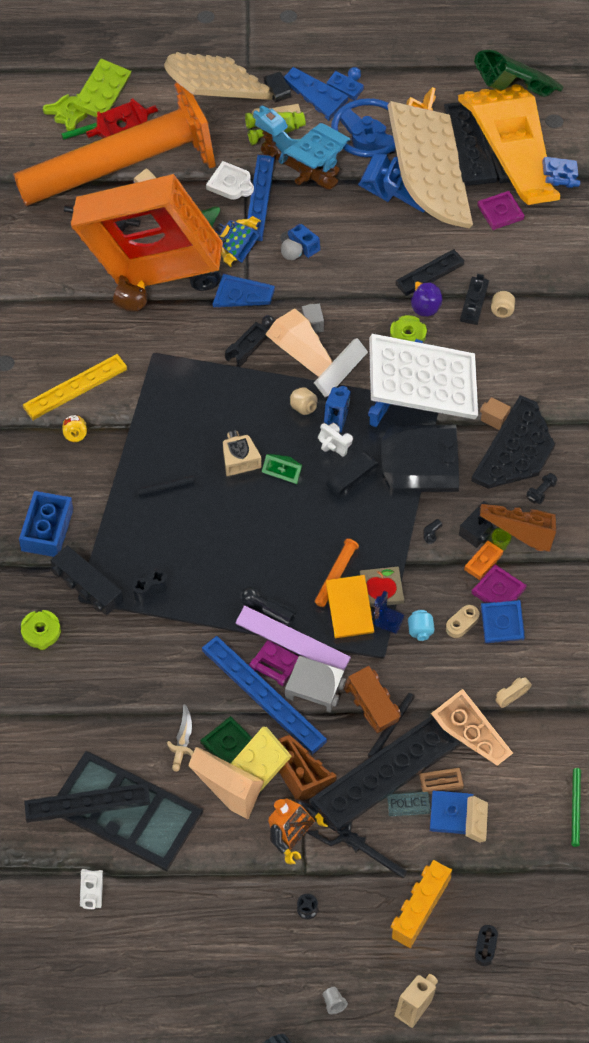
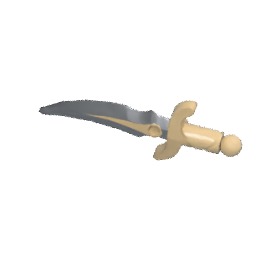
(182, 740)

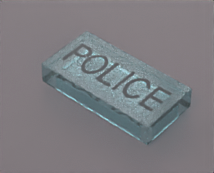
(408, 804)

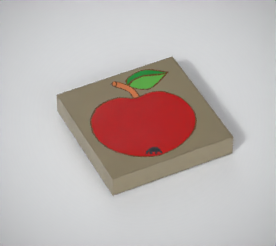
(384, 580)

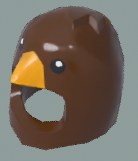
(128, 296)

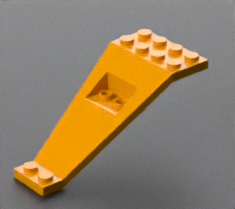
(515, 134)

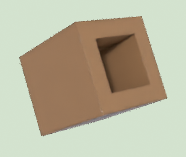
(494, 413)

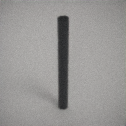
(387, 732)

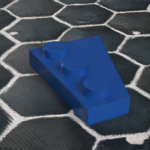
(242, 292)

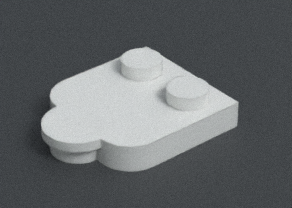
(230, 182)

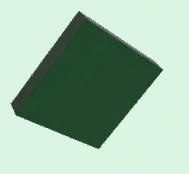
(226, 740)

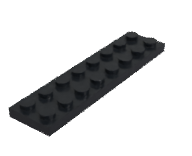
(383, 773)

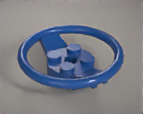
(367, 134)

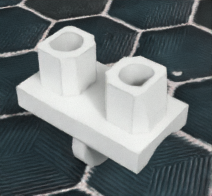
(333, 440)
(91, 889)

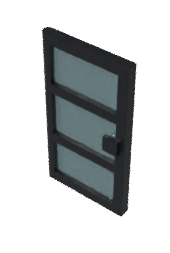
(147, 831)

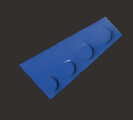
(316, 92)

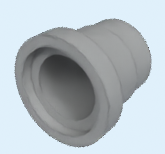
(334, 1001)

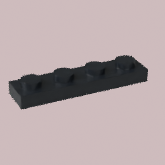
(430, 272)

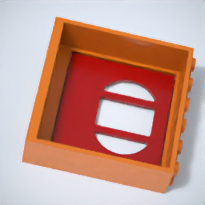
(184, 251)

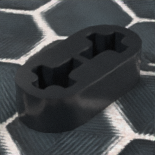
(491, 946)

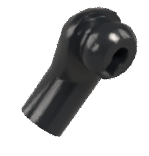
(429, 531)

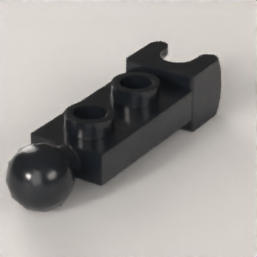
(249, 341)

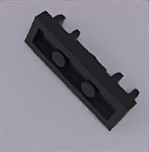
(474, 300)

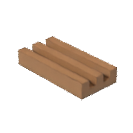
(442, 773)

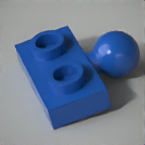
(347, 85)

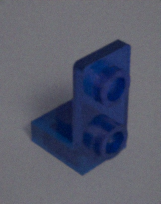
(386, 617)

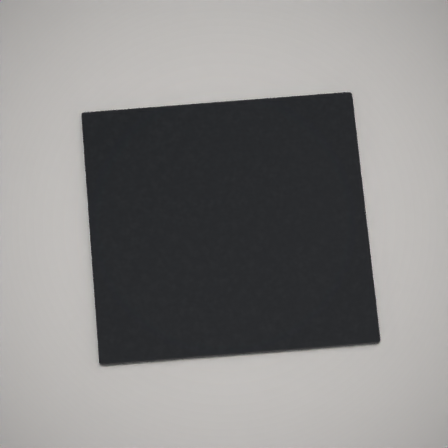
(249, 524)

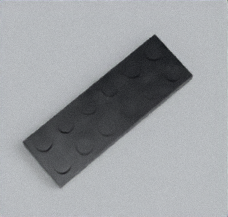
(472, 146)

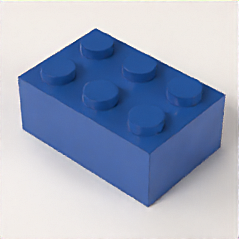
(46, 524)

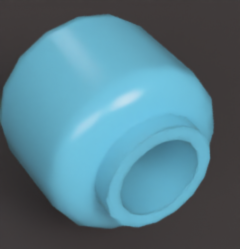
(421, 625)

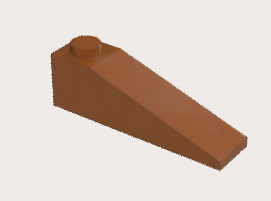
(532, 528)

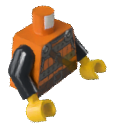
(290, 823)

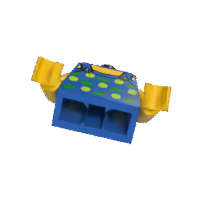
(237, 238)

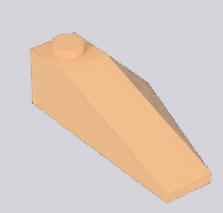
(298, 338)
(467, 724)
(229, 783)

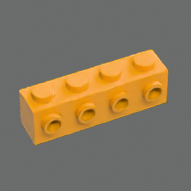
(421, 904)

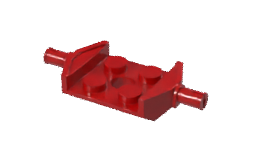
(131, 113)

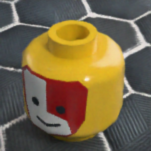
(74, 428)

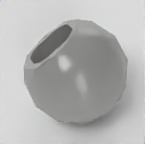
(291, 250)

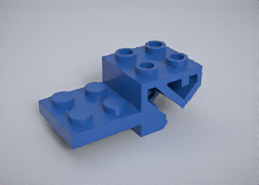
(385, 180)

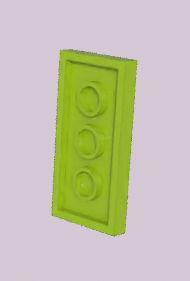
(102, 88)

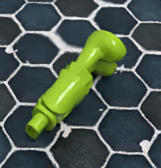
(293, 120)

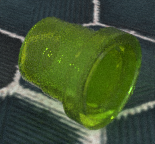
(501, 535)

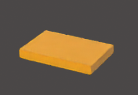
(349, 606)

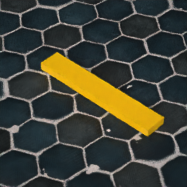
(74, 387)

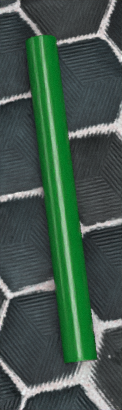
(82, 130)
(576, 796)

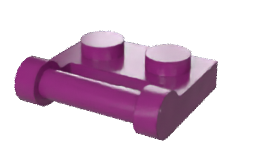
(277, 658)

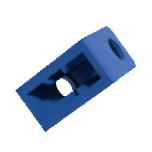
(337, 400)

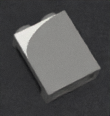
(315, 682)

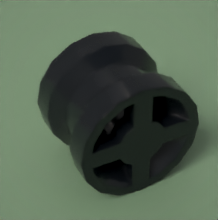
(310, 902)

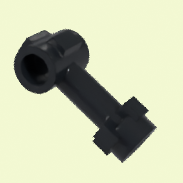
(537, 495)

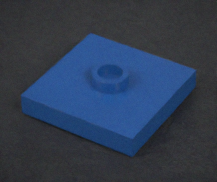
(502, 621)
(449, 812)

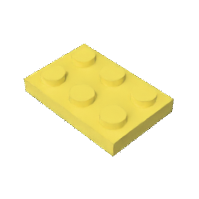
(262, 756)

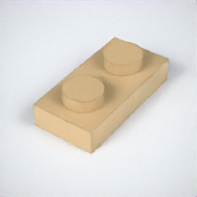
(476, 819)

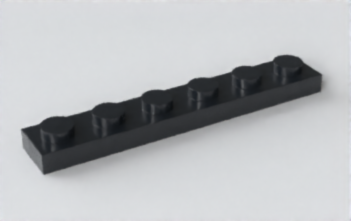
(87, 802)

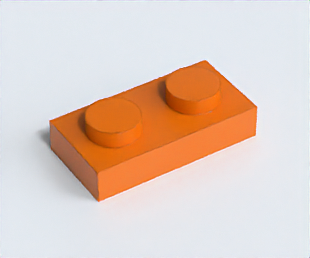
(483, 560)

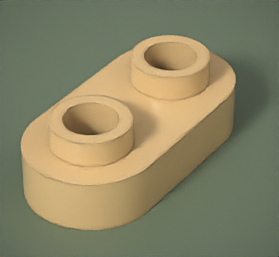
(464, 621)
(516, 690)

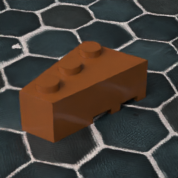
(373, 699)
(302, 772)

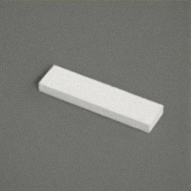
(341, 367)

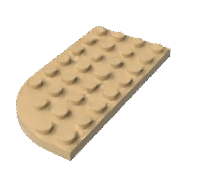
(214, 77)
(430, 162)

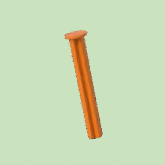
(337, 569)

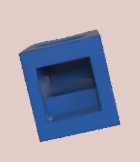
(308, 239)

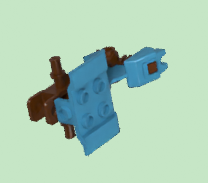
(310, 155)

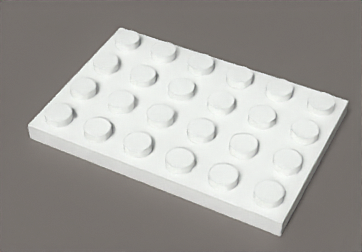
(423, 376)

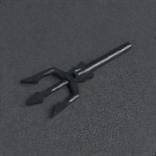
(357, 843)

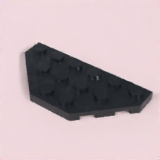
(518, 448)

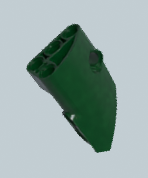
(501, 70)

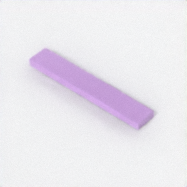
(291, 639)

